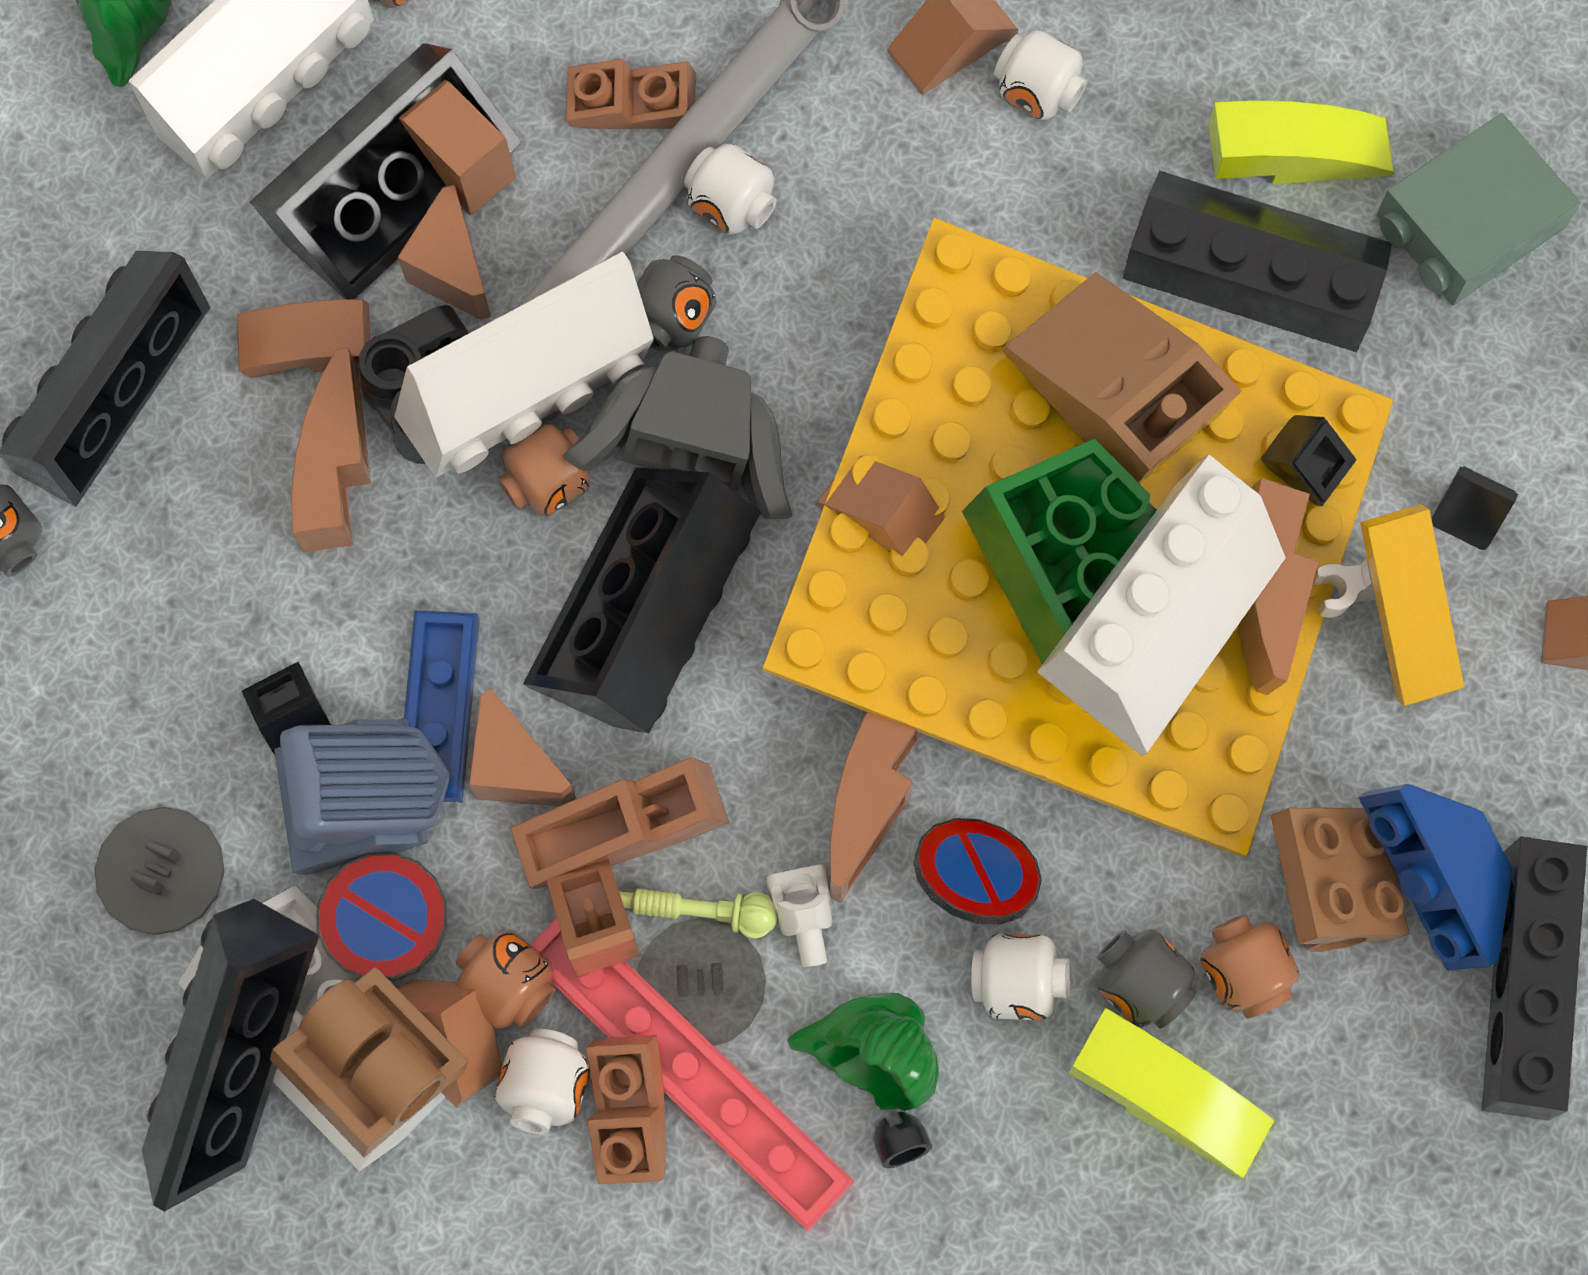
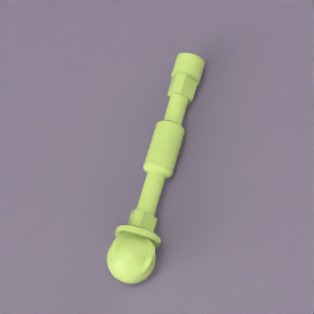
(752, 915)

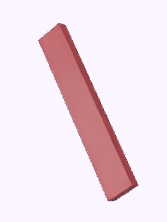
(705, 1084)

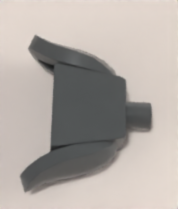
(692, 418)

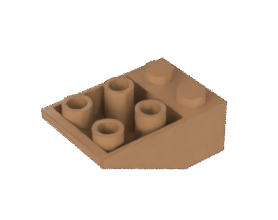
(1122, 375)

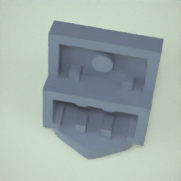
(357, 790)

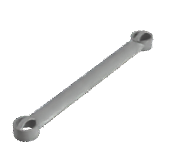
(704, 125)

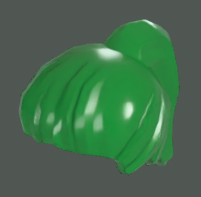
(120, 31)
(877, 1048)

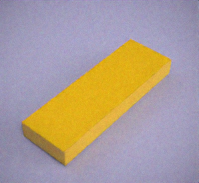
(1412, 604)

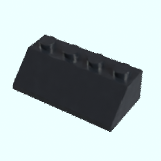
(365, 180)
(1258, 261)
(105, 375)
(644, 597)
(223, 1050)

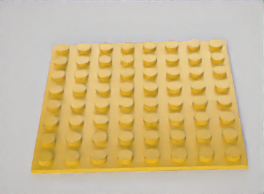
(933, 630)

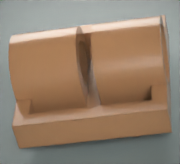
(1337, 878)
(367, 1059)

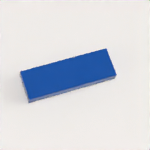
(442, 687)

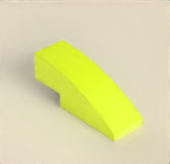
(1297, 142)
(1171, 1093)

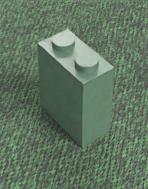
(1476, 209)

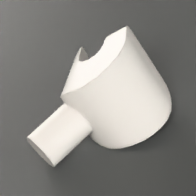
(803, 909)

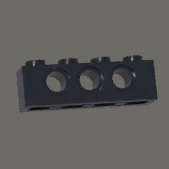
(1536, 982)

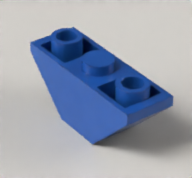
(1447, 870)

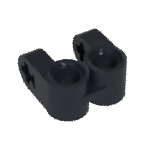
(398, 350)

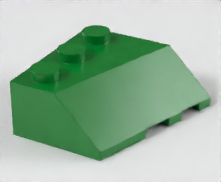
(1058, 535)

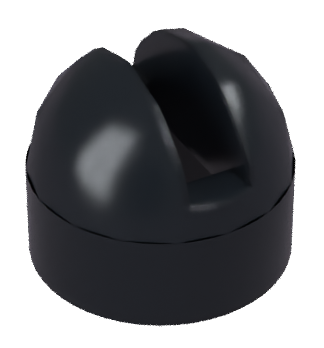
(901, 1142)

